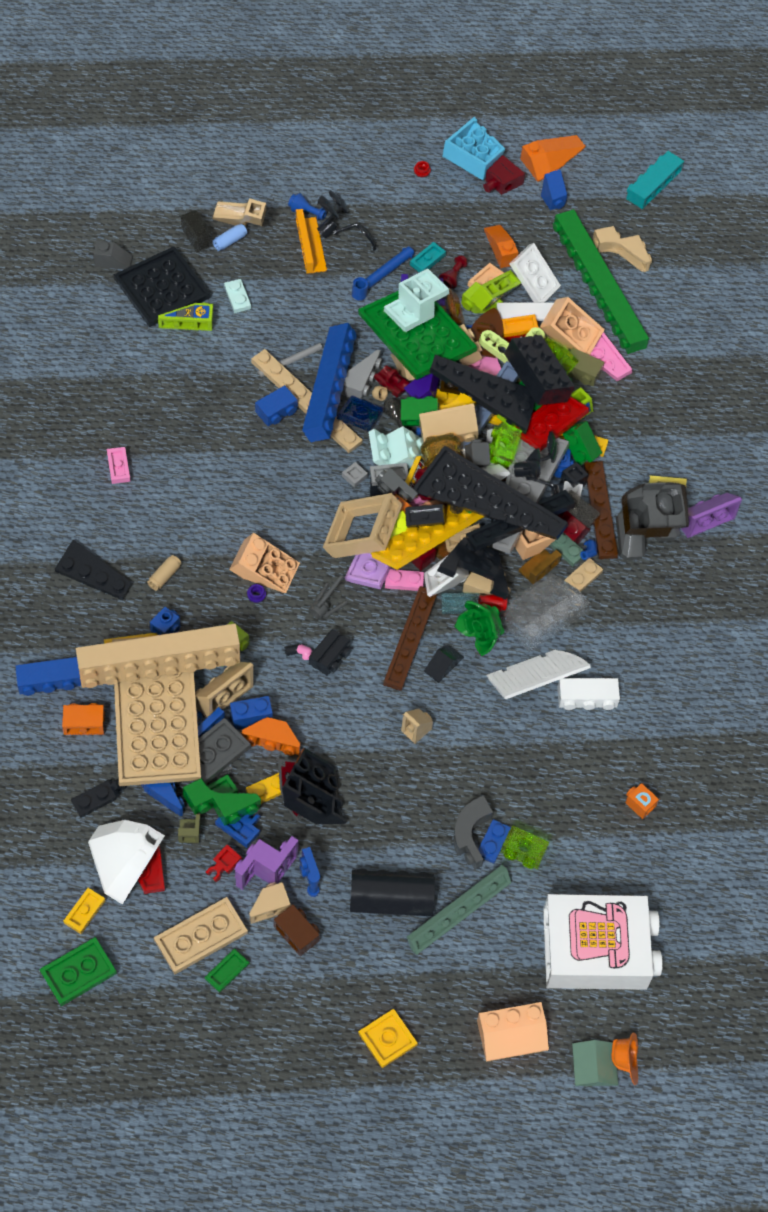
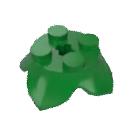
(482, 623)

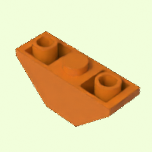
(272, 735)

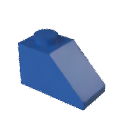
(554, 190)

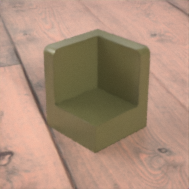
(189, 830)

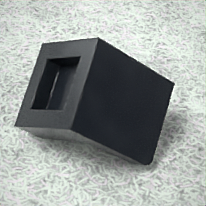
(574, 475)

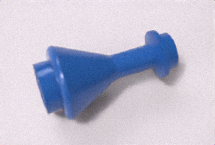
(299, 202)

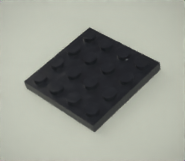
(161, 285)

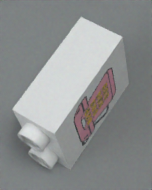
(600, 942)

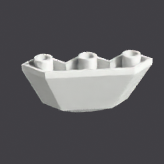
(122, 854)

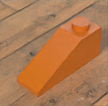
(502, 245)

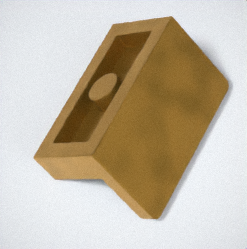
(540, 565)

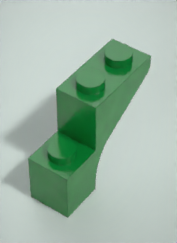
(228, 806)

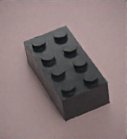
(539, 370)

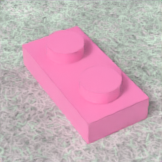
(118, 465)
(404, 580)

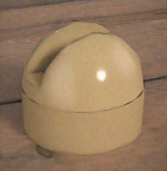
(383, 393)

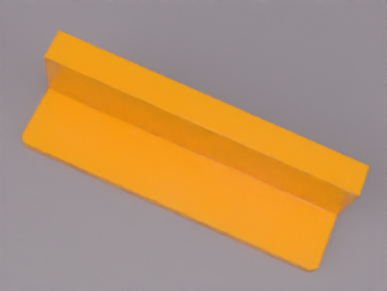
(310, 243)

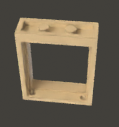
(388, 510)

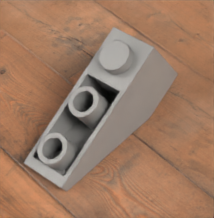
(361, 375)

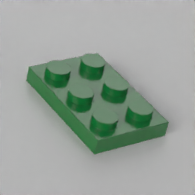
(78, 971)

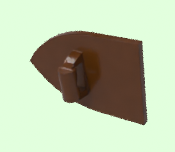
(490, 321)

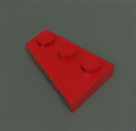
(151, 878)

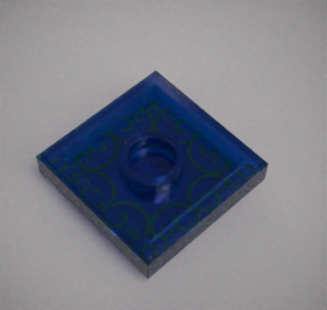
(360, 413)

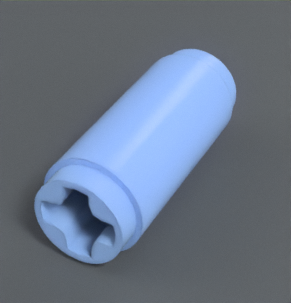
(229, 237)

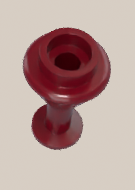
(450, 276)

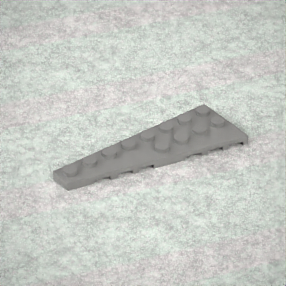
(528, 487)

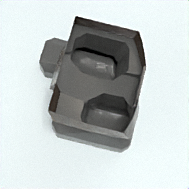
(648, 512)

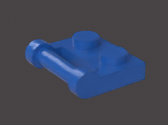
(310, 870)

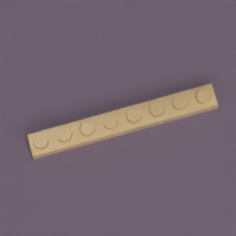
(281, 376)

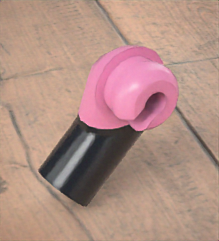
(298, 649)

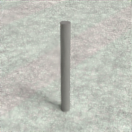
(297, 356)

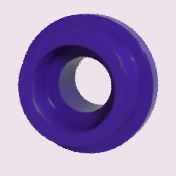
(256, 588)

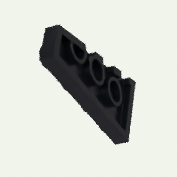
(90, 570)

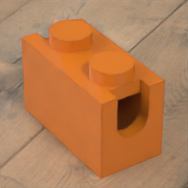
(83, 719)

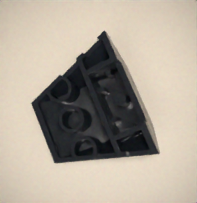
(313, 790)

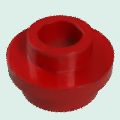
(422, 165)

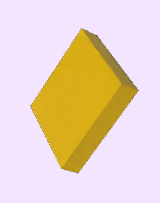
(387, 1038)

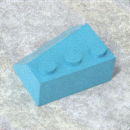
(473, 149)

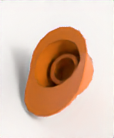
(625, 1056)

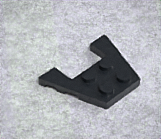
(483, 562)

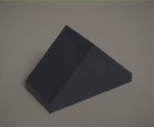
(442, 663)

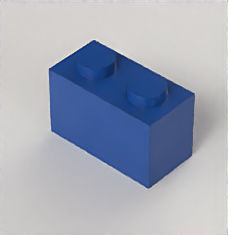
(276, 406)
(250, 711)

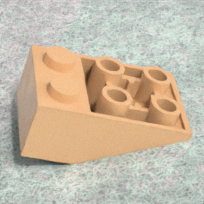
(264, 564)

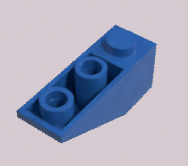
(165, 794)

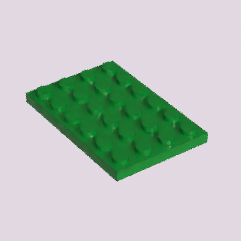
(419, 345)

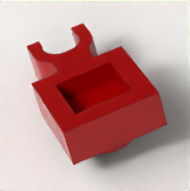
(226, 861)

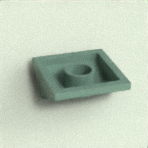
(594, 1064)

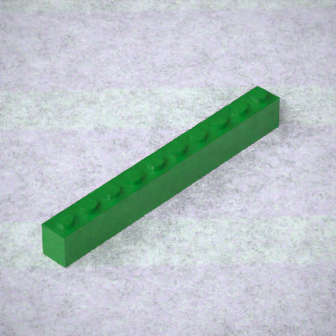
(600, 282)

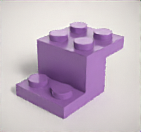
(266, 862)

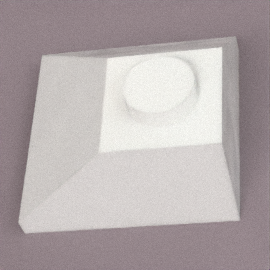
(439, 582)

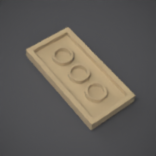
(200, 935)

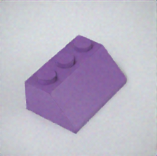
(712, 513)

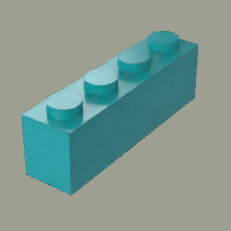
(654, 179)

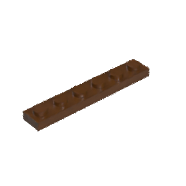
(599, 500)
(409, 640)

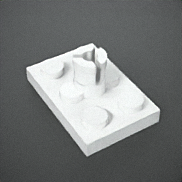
(534, 274)

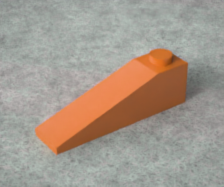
(550, 154)

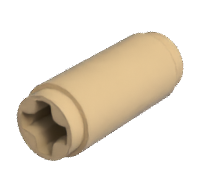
(164, 572)

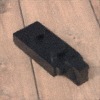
(97, 797)

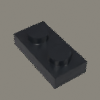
(424, 515)

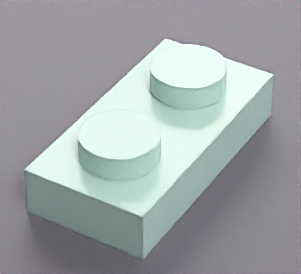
(237, 295)

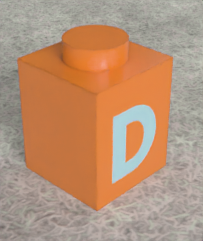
(641, 800)

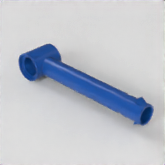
(361, 285)

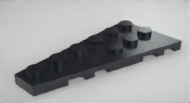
(487, 390)

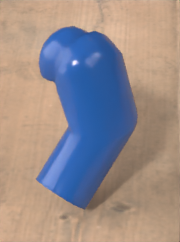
(590, 551)

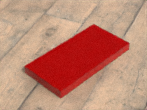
(554, 418)

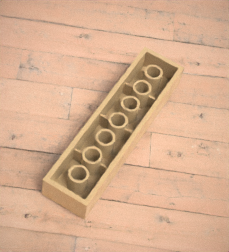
(158, 655)

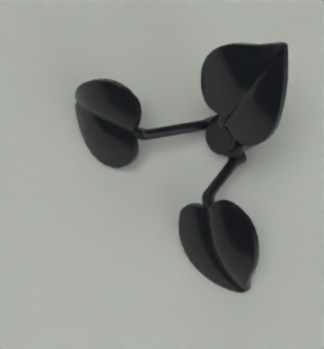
(329, 226)
(533, 462)

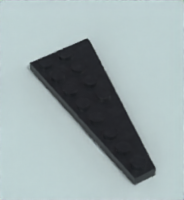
(471, 488)

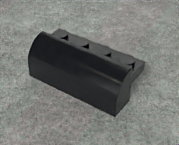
(392, 892)

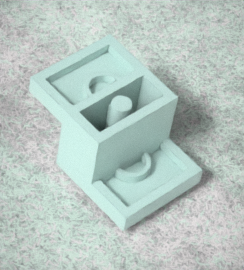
(416, 300)
(395, 447)

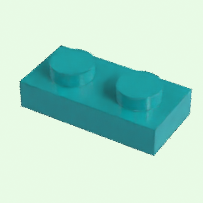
(428, 257)

